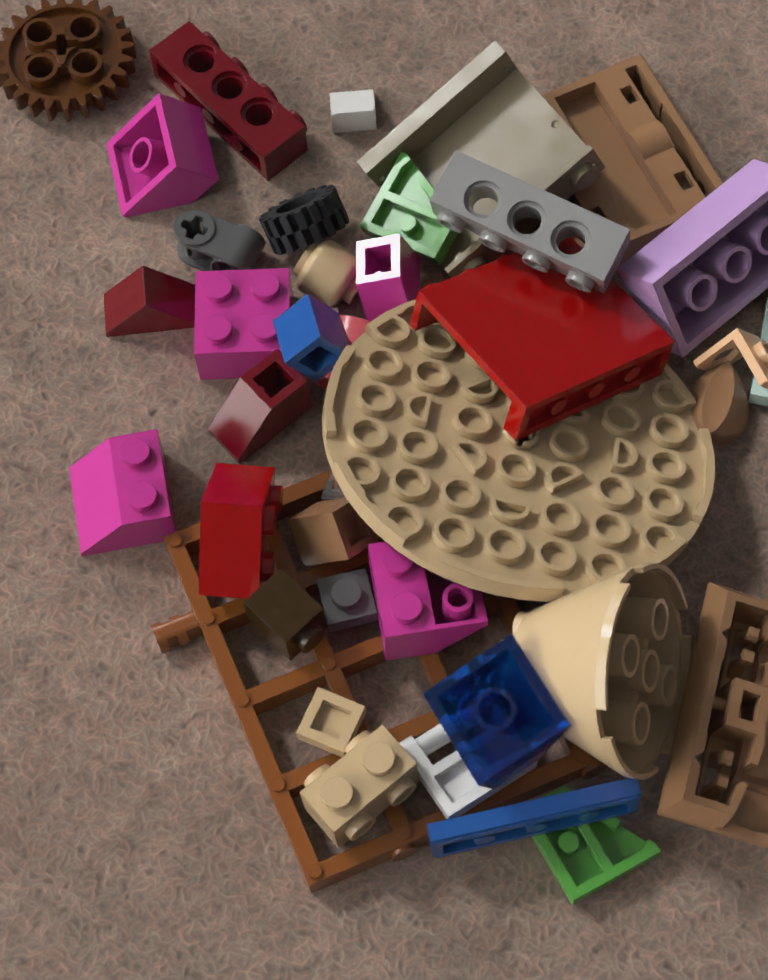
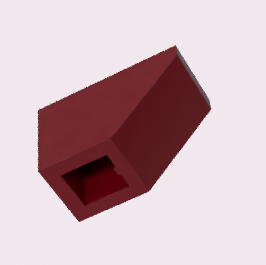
(260, 406)

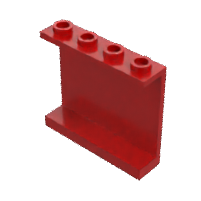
(545, 339)

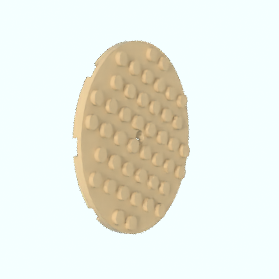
(442, 481)

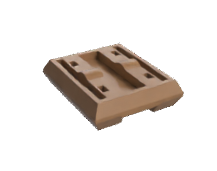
(642, 149)
(724, 725)

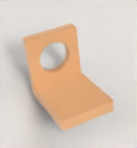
(743, 345)

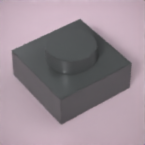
(347, 600)

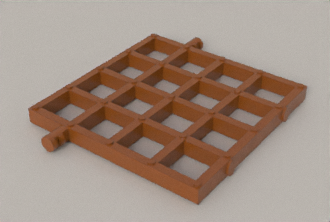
(331, 671)

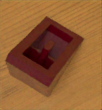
(149, 303)

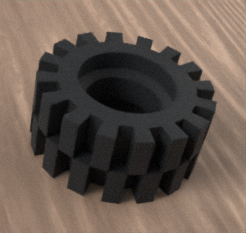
(304, 219)

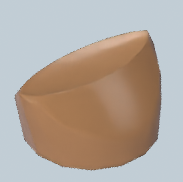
(721, 403)

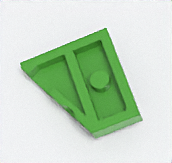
(592, 854)

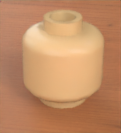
(327, 273)

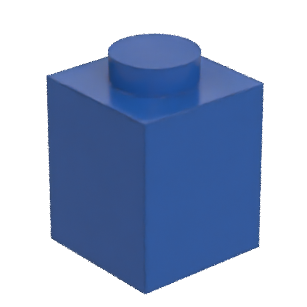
(310, 337)

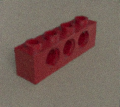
(205, 76)

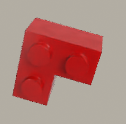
(234, 526)

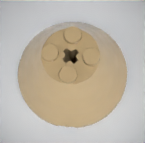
(615, 664)

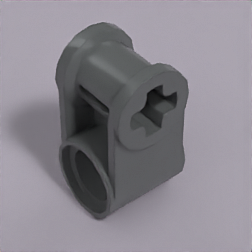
(219, 244)

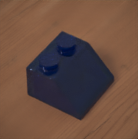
(498, 713)

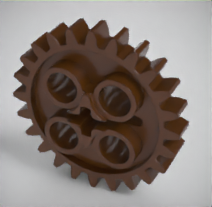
(65, 58)

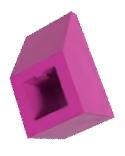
(386, 274)

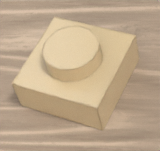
(331, 722)

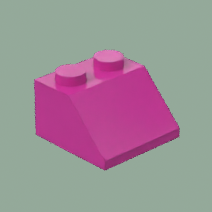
(162, 157)
(122, 494)

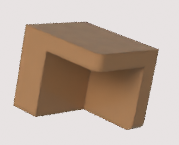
(330, 532)

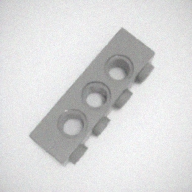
(470, 180)

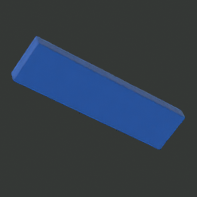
(534, 817)

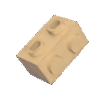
(359, 785)

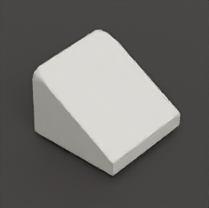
(353, 111)

